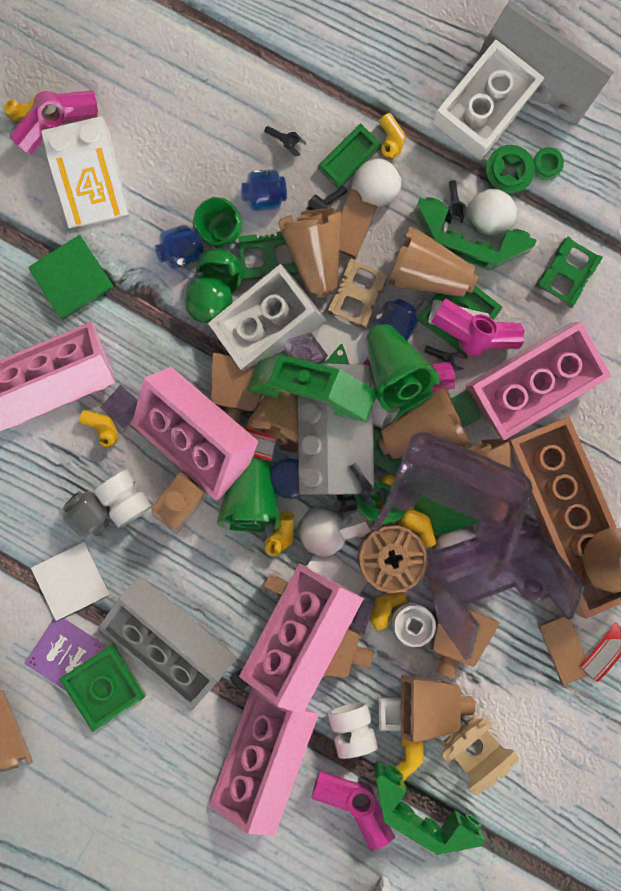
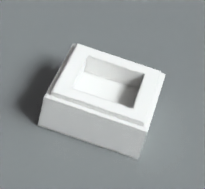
(389, 713)

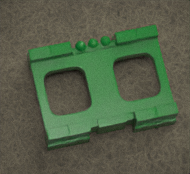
(267, 245)
(562, 267)

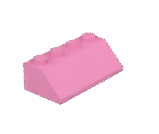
(52, 375)
(538, 380)
(193, 431)
(300, 639)
(262, 764)

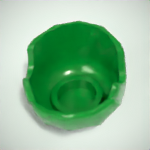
(217, 222)
(223, 265)
(207, 298)

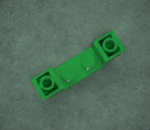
(512, 246)
(315, 381)
(455, 835)

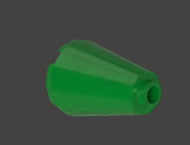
(398, 370)
(251, 500)

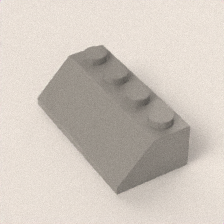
(569, 73)
(334, 443)
(166, 642)

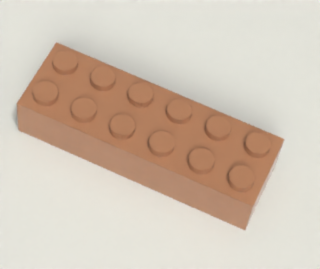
(566, 501)

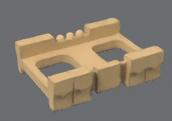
(348, 289)

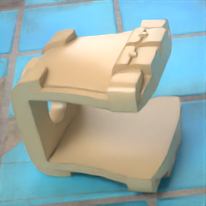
(488, 764)

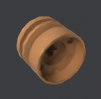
(409, 568)

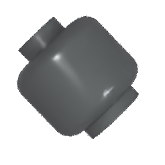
(85, 514)

